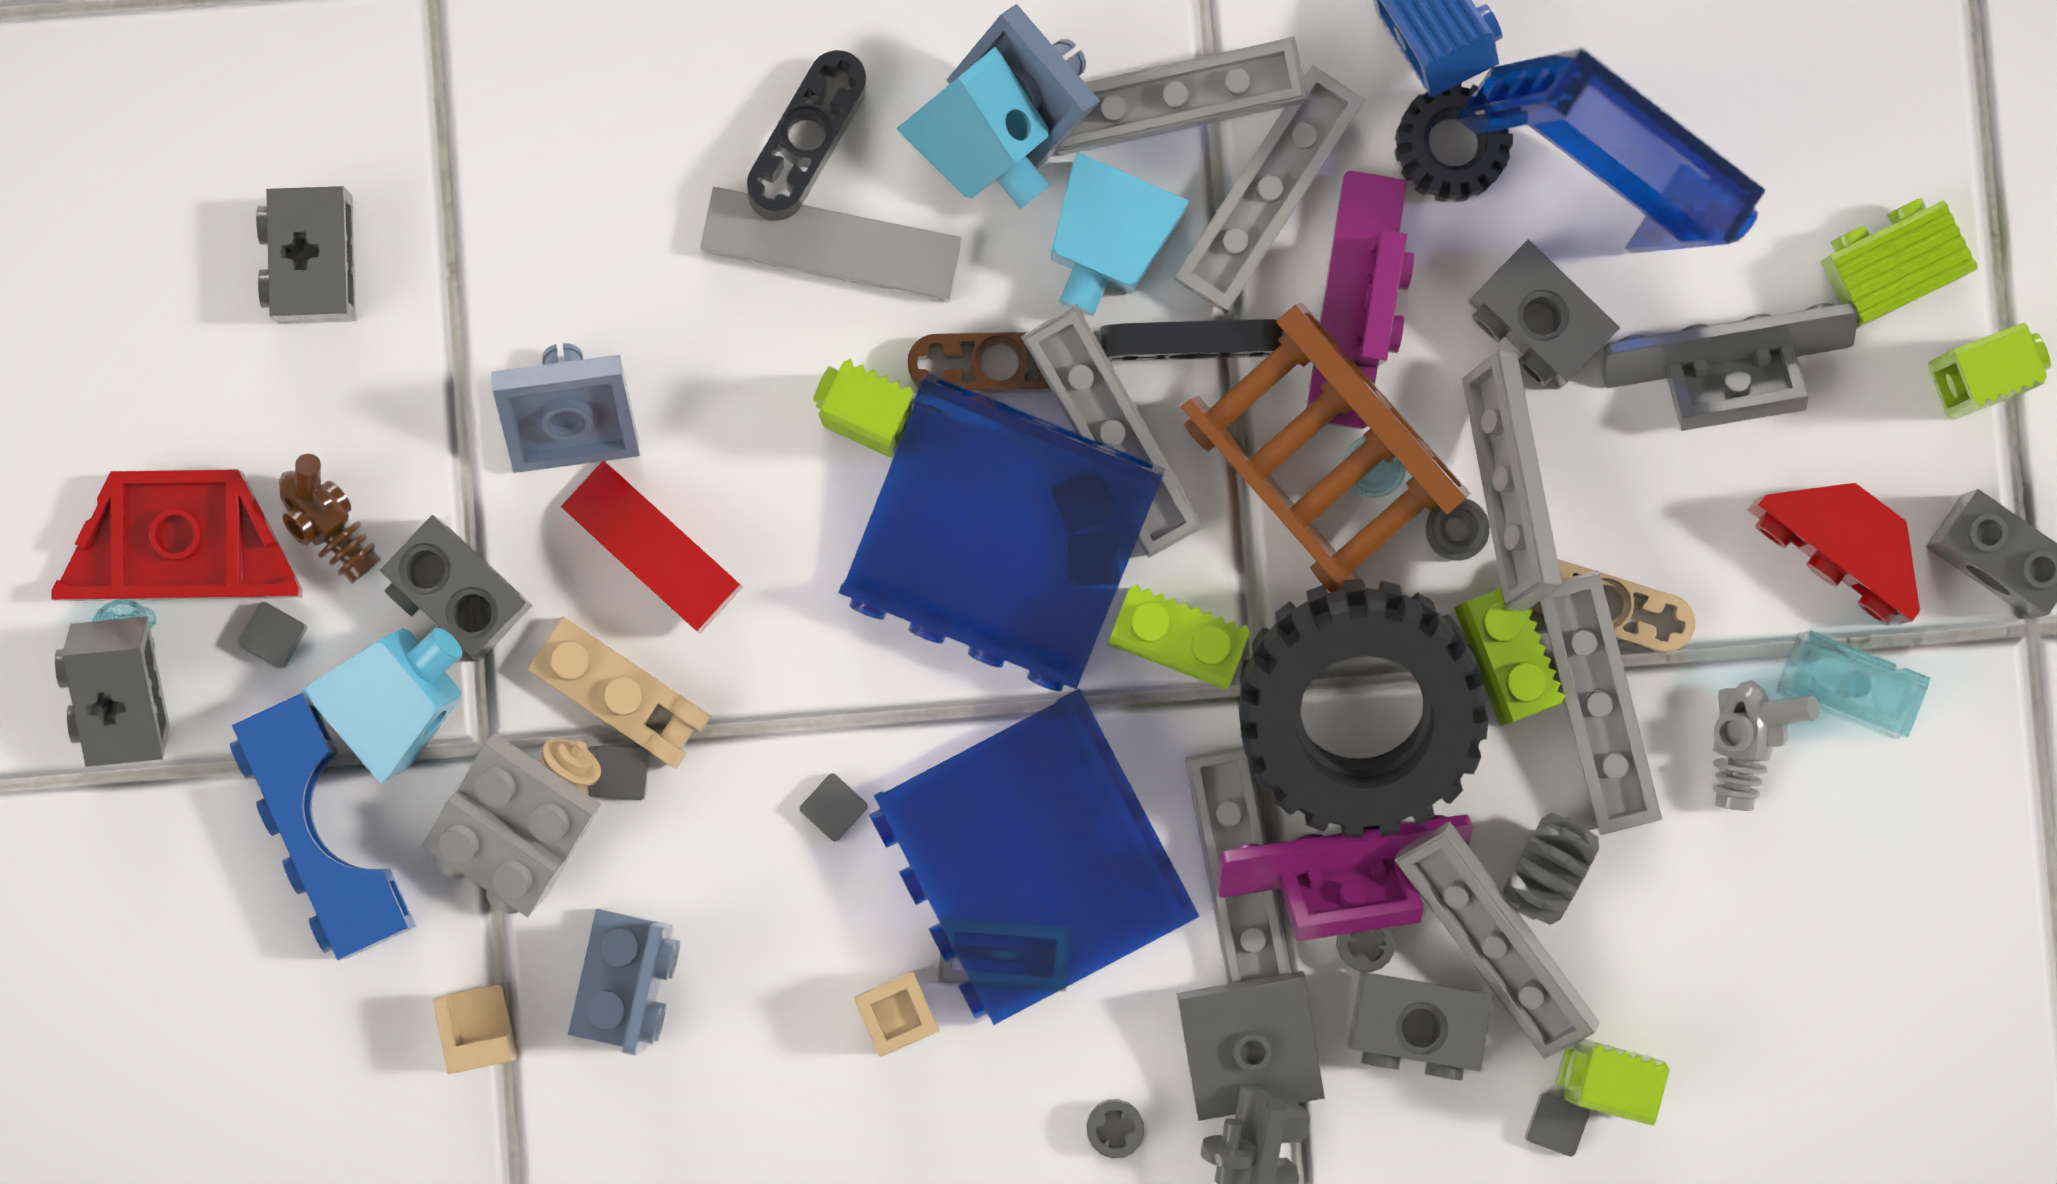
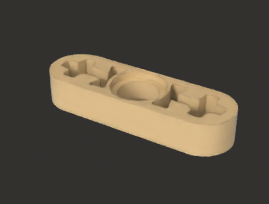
(1653, 603)

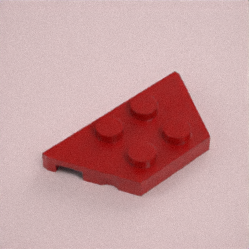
(177, 540)

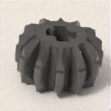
(1551, 868)

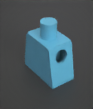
(982, 132)
(1110, 230)
(390, 698)

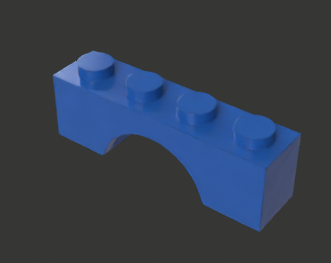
(286, 754)

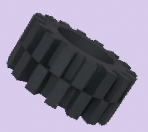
(1430, 173)

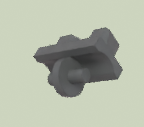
(1252, 1141)

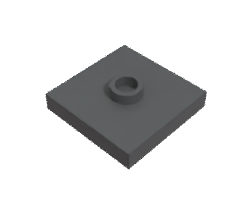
(1250, 1036)

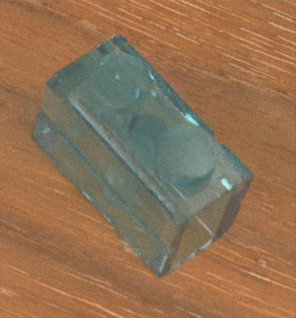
(1854, 684)

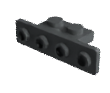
(1733, 367)

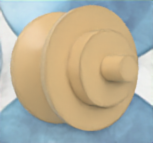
(571, 762)

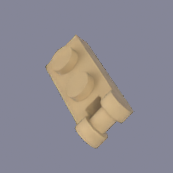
(616, 690)

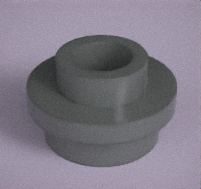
(1458, 550)

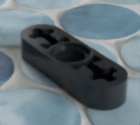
(843, 104)
(1190, 340)

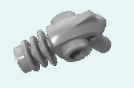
(1747, 733)

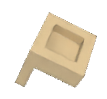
(896, 1013)
(475, 1028)

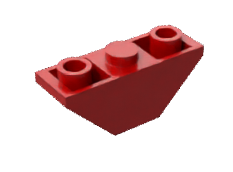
(1848, 541)

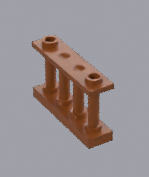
(1344, 391)

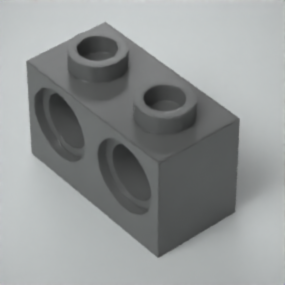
(464, 578)

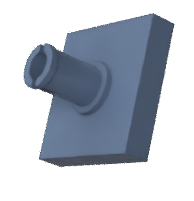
(1042, 72)
(565, 411)

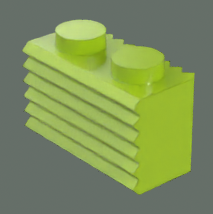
(1899, 262)
(1990, 370)
(864, 406)
(1179, 637)
(1509, 657)
(1613, 1081)

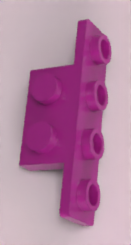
(1364, 278)
(1333, 880)

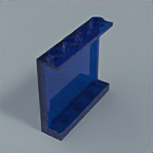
(1626, 143)
(1001, 533)
(1033, 859)

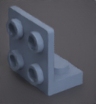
(622, 981)

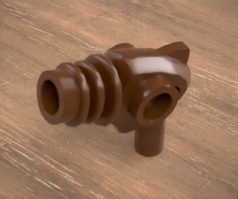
(320, 515)

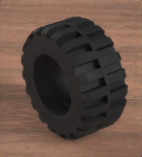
(1378, 787)

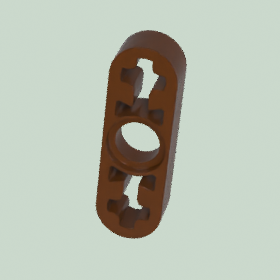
(951, 348)

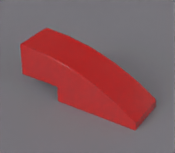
(651, 547)

